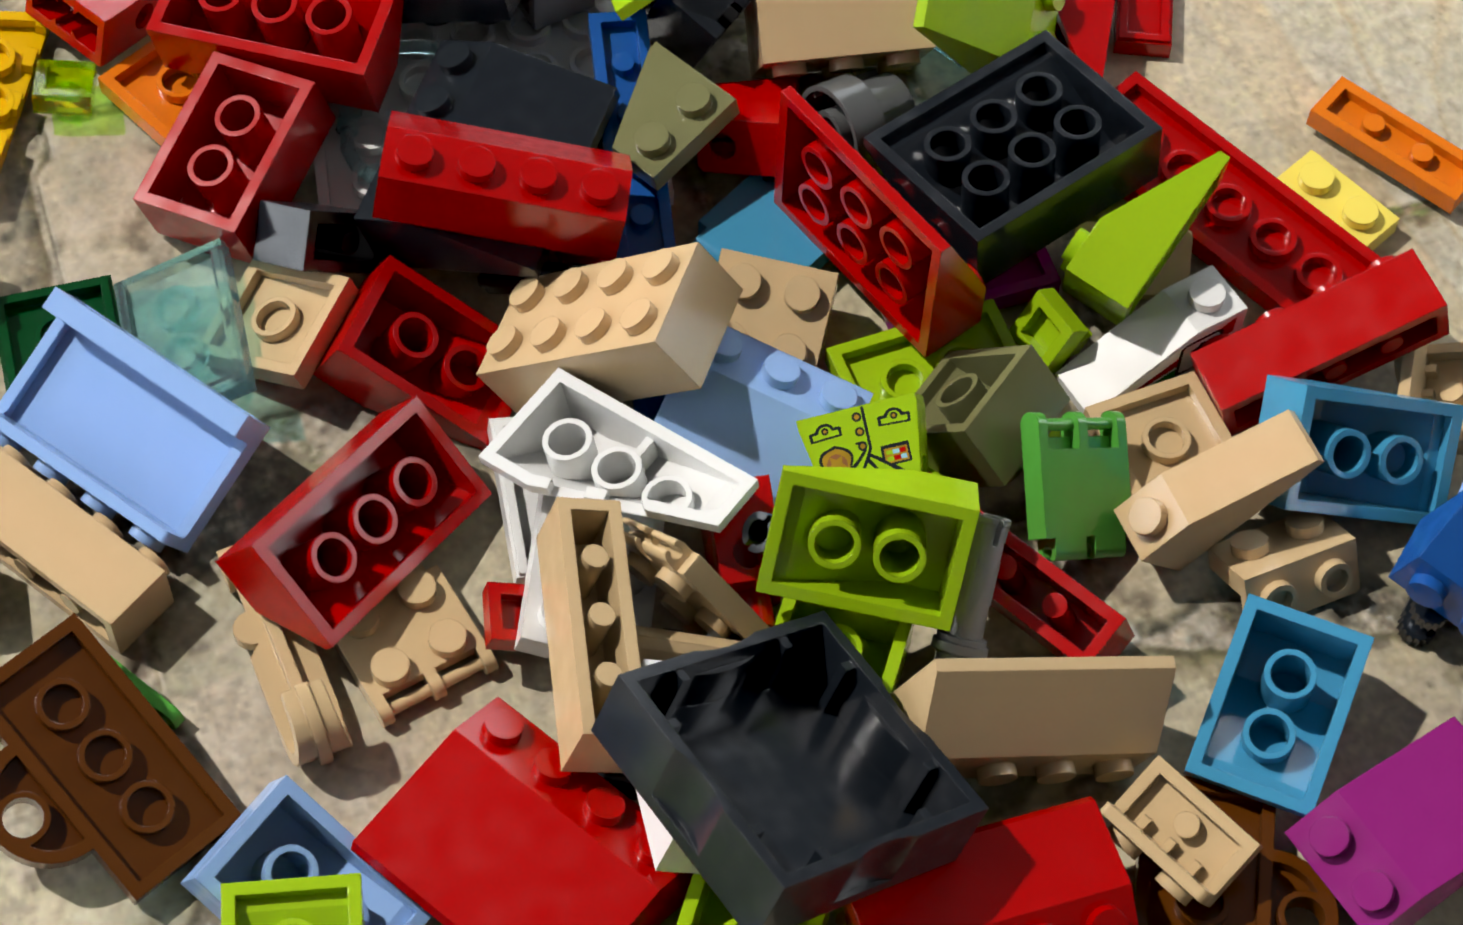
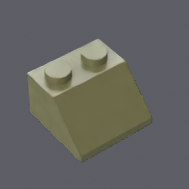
(977, 410)

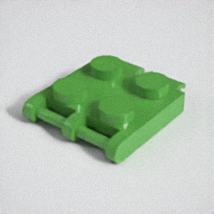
(1075, 484)

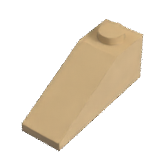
(1216, 491)

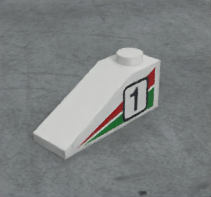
(1154, 340)

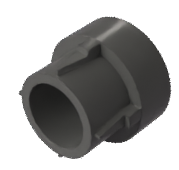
(860, 104)

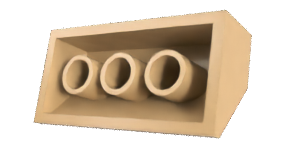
(1042, 714)

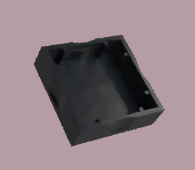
(787, 772)

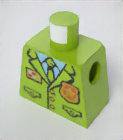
(870, 435)

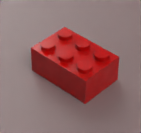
(234, 143)

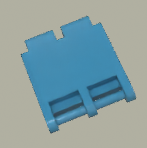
(755, 225)

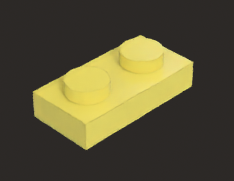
(1340, 199)

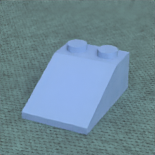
(294, 837)

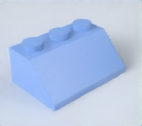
(753, 405)

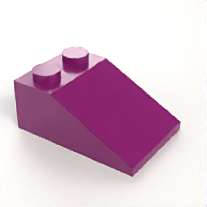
(1394, 833)

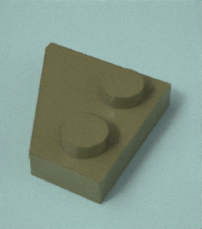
(670, 116)

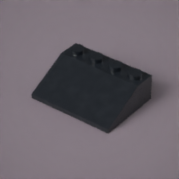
(503, 92)
(1018, 154)

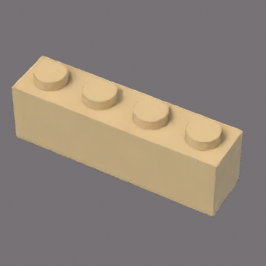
(77, 556)
(586, 621)

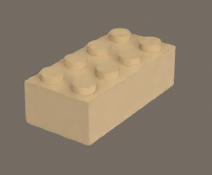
(617, 324)

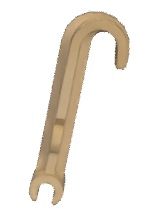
(292, 685)

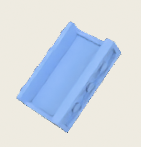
(126, 426)

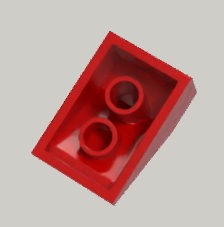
(414, 341)

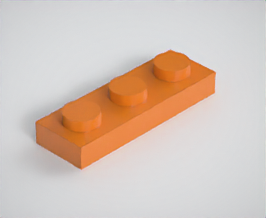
(1391, 142)

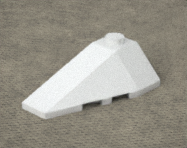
(594, 447)

